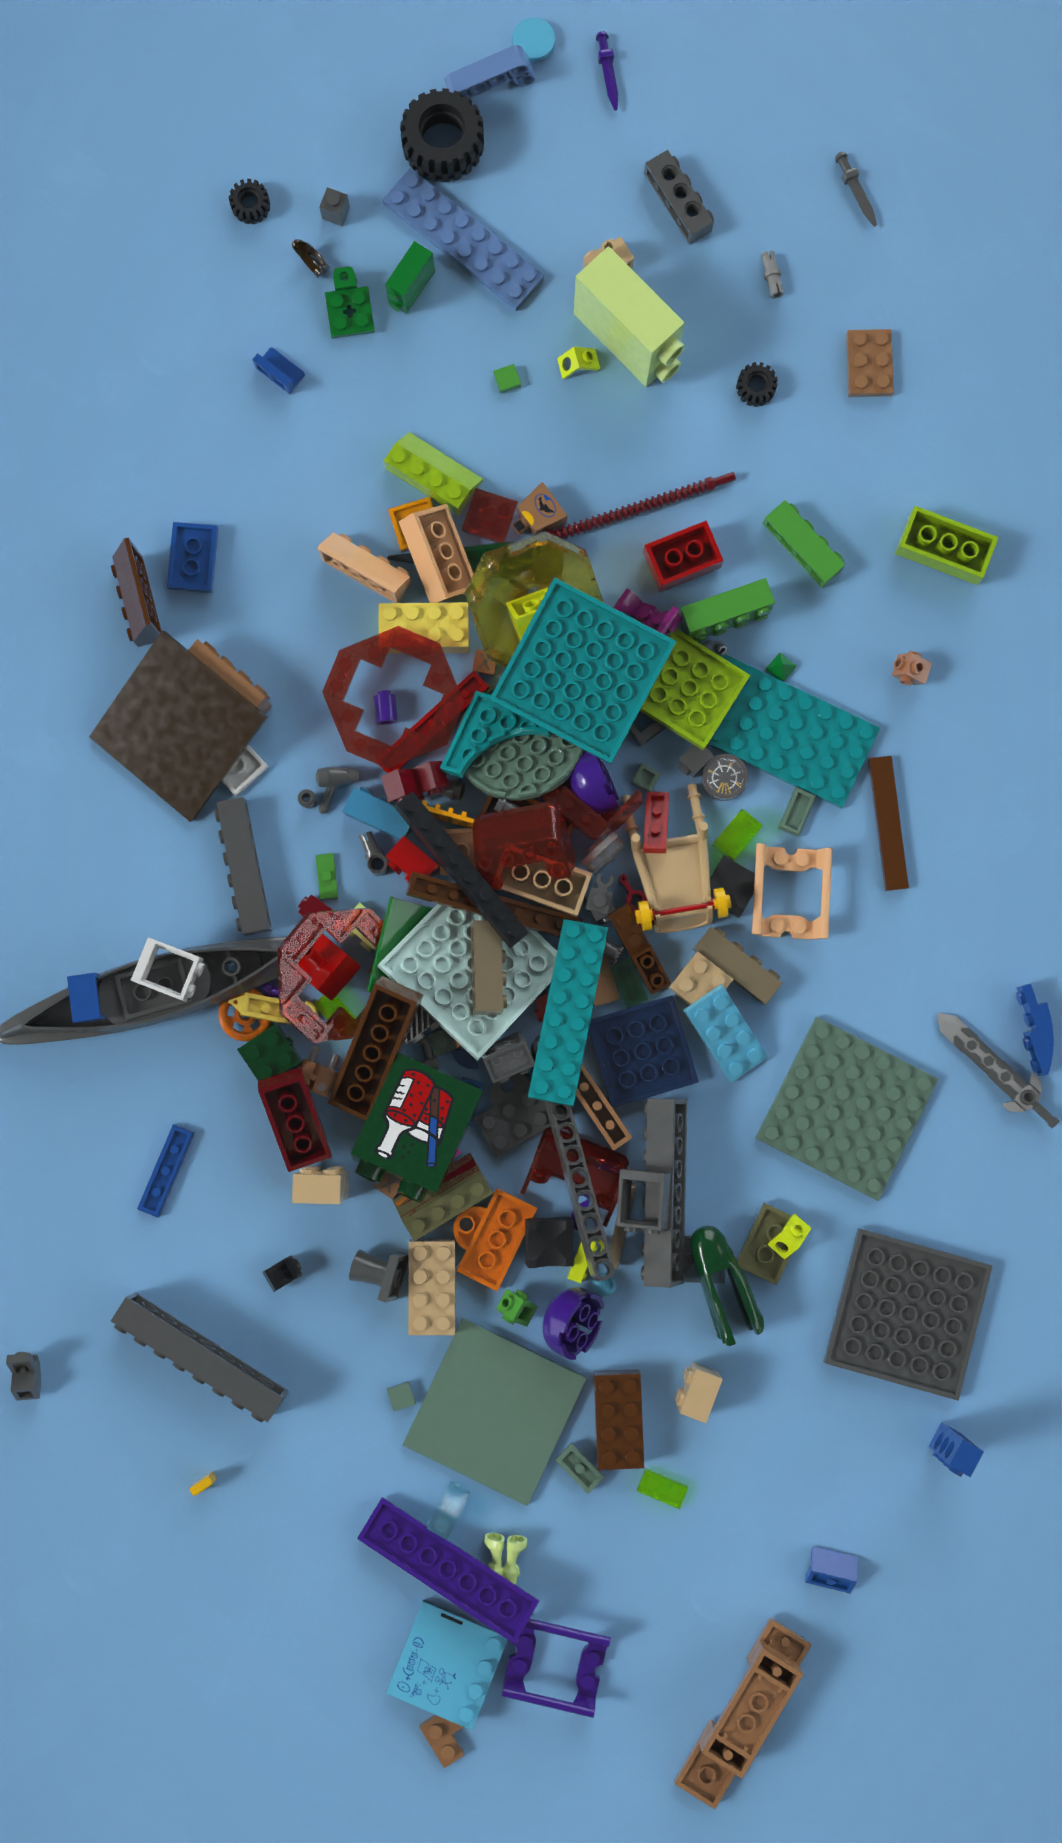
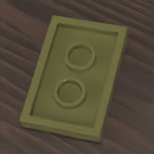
(756, 1254)

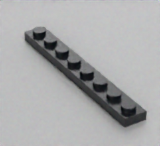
(461, 869)

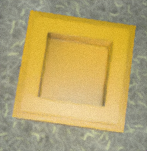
(203, 1484)

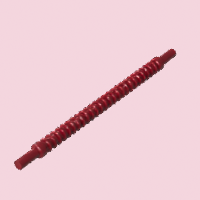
(709, 484)

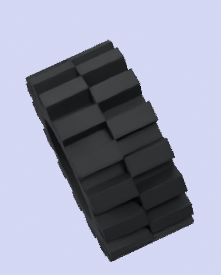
(244, 190)
(760, 372)

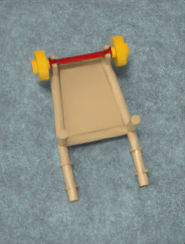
(679, 880)

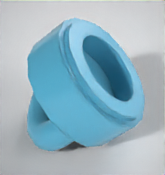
(604, 1288)

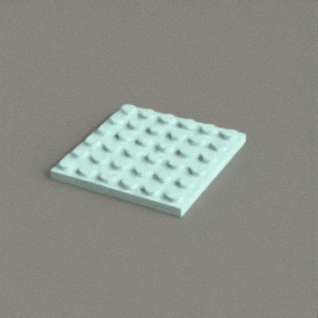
(438, 964)

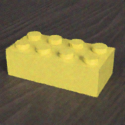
(436, 621)

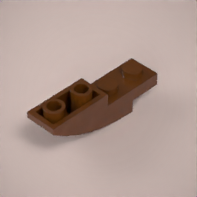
(639, 949)

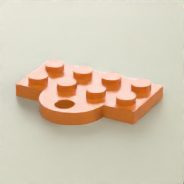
(493, 1238)

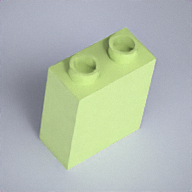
(629, 318)

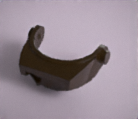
(304, 251)

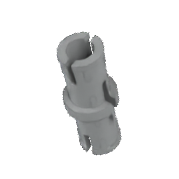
(772, 274)

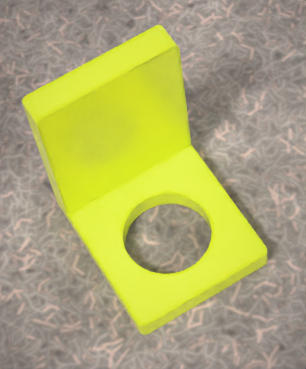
(580, 358)
(792, 1235)

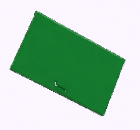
(398, 922)

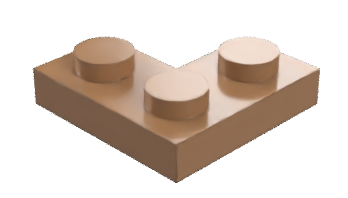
(441, 1738)

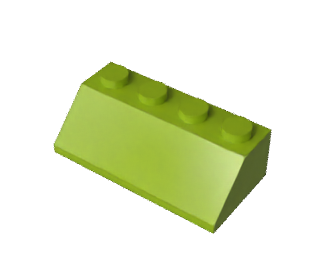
(432, 472)

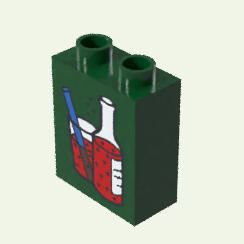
(415, 1128)

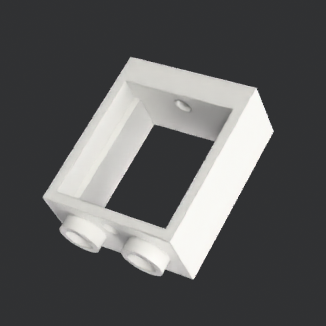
(146, 960)

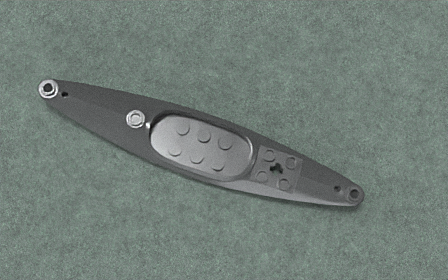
(137, 1006)

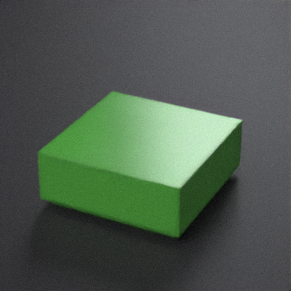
(507, 378)

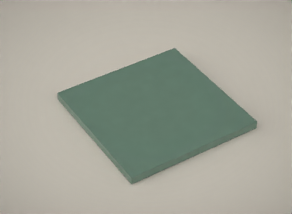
(494, 1411)

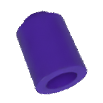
(385, 708)

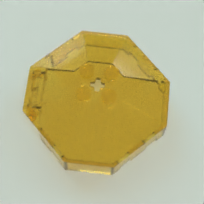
(509, 573)

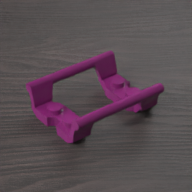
(663, 622)

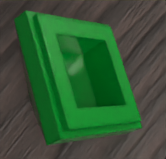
(780, 667)

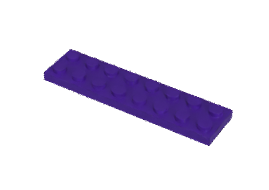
(448, 1570)

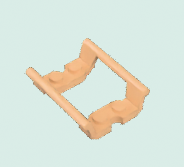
(799, 862)

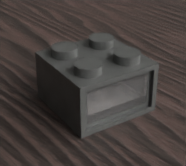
(508, 1058)

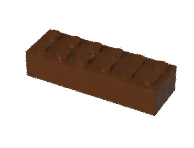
(375, 1046)

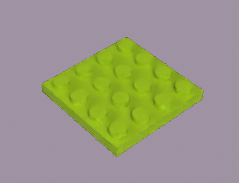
(693, 691)

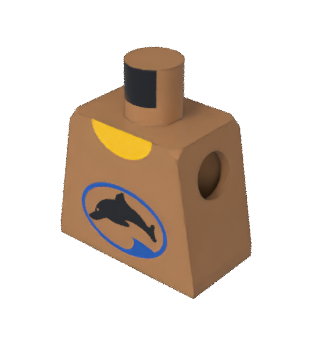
(539, 512)

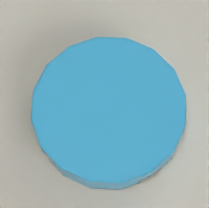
(535, 37)

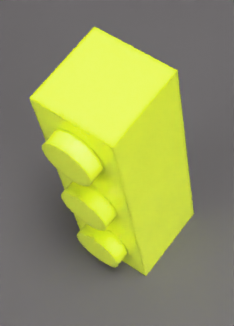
(578, 1271)

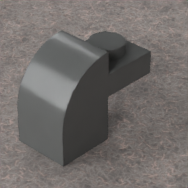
(25, 1375)

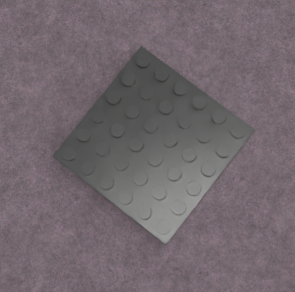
(907, 1314)

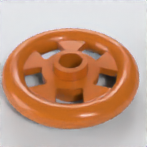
(228, 1021)

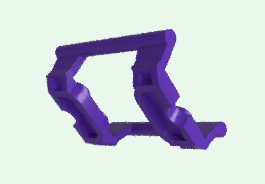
(586, 1679)

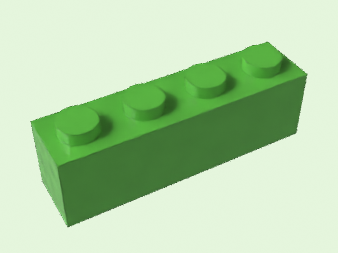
(803, 543)

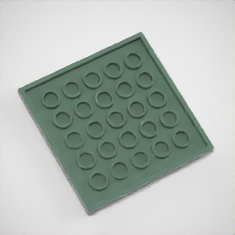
(846, 1108)

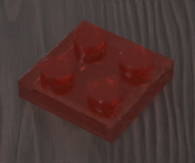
(489, 516)

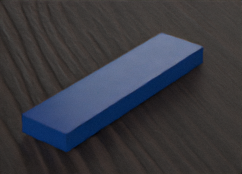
(166, 1170)

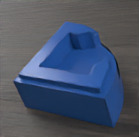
(465, 1059)

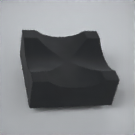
(737, 883)
(549, 1242)

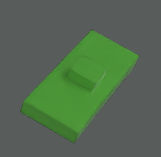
(326, 876)

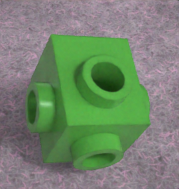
(512, 1305)

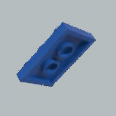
(192, 557)

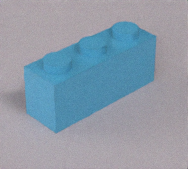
(376, 813)

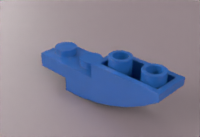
(1040, 1038)

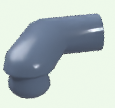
(716, 646)

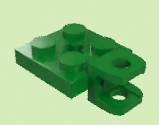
(345, 296)

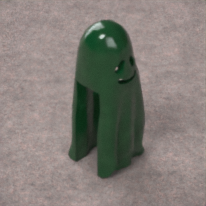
(712, 1255)

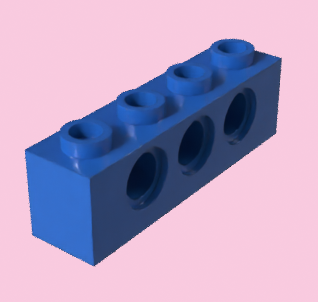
(955, 1450)

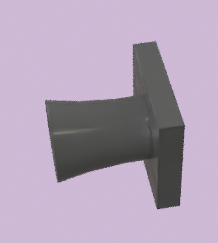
(381, 1273)

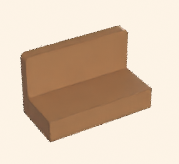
(606, 987)

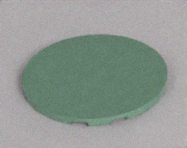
(523, 765)

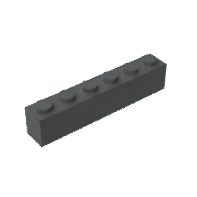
(243, 865)

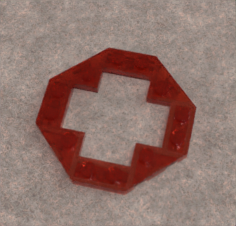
(374, 651)
(294, 979)

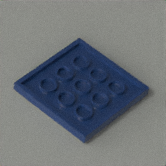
(642, 1051)

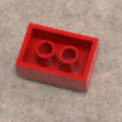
(683, 556)

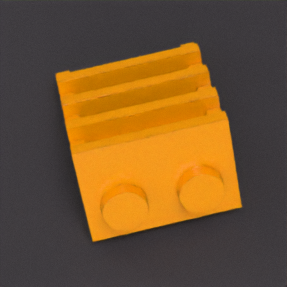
(450, 816)

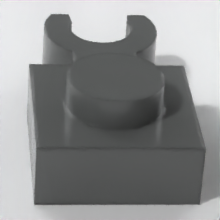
(600, 898)

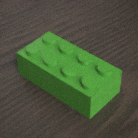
(727, 610)

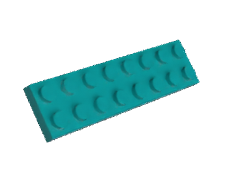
(568, 1013)

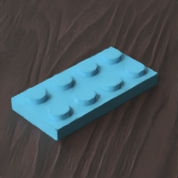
(725, 1033)

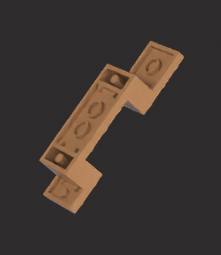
(736, 1738)

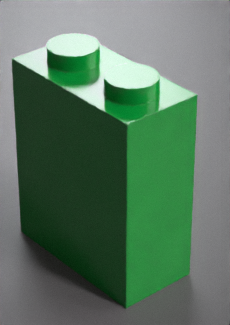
(410, 277)

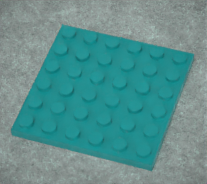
(582, 670)

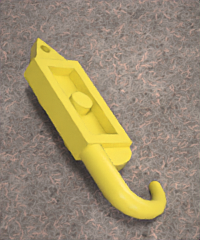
(262, 1007)

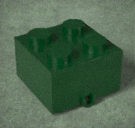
(270, 1053)

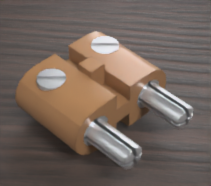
(320, 1078)

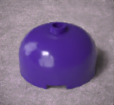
(593, 784)
(561, 1321)

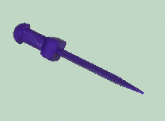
(606, 58)

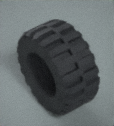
(435, 109)

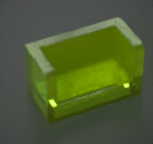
(737, 835)

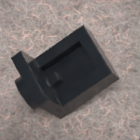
(283, 1273)

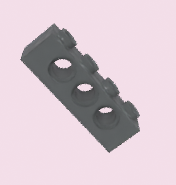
(691, 227)

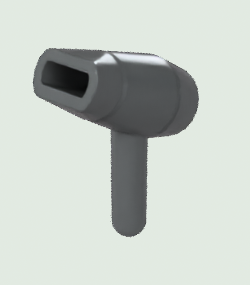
(331, 778)

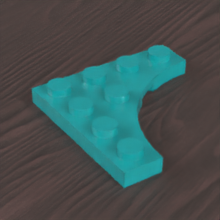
(482, 727)

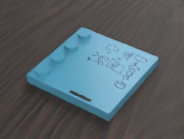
(447, 1665)

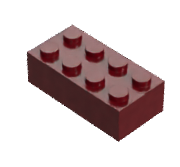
(294, 1119)

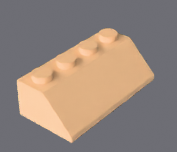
(437, 553)
(365, 567)

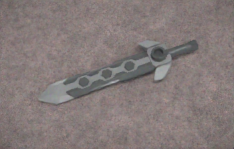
(1004, 1076)

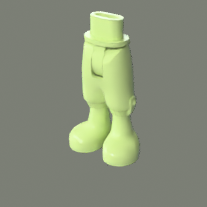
(515, 1545)

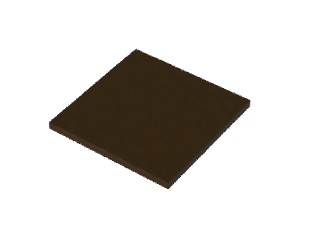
(178, 726)

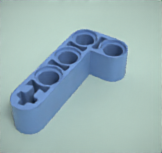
(492, 72)

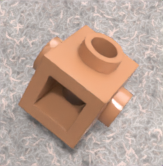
(911, 668)

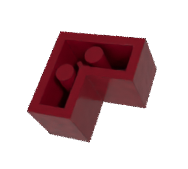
(422, 780)

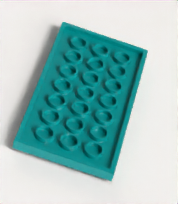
(794, 736)

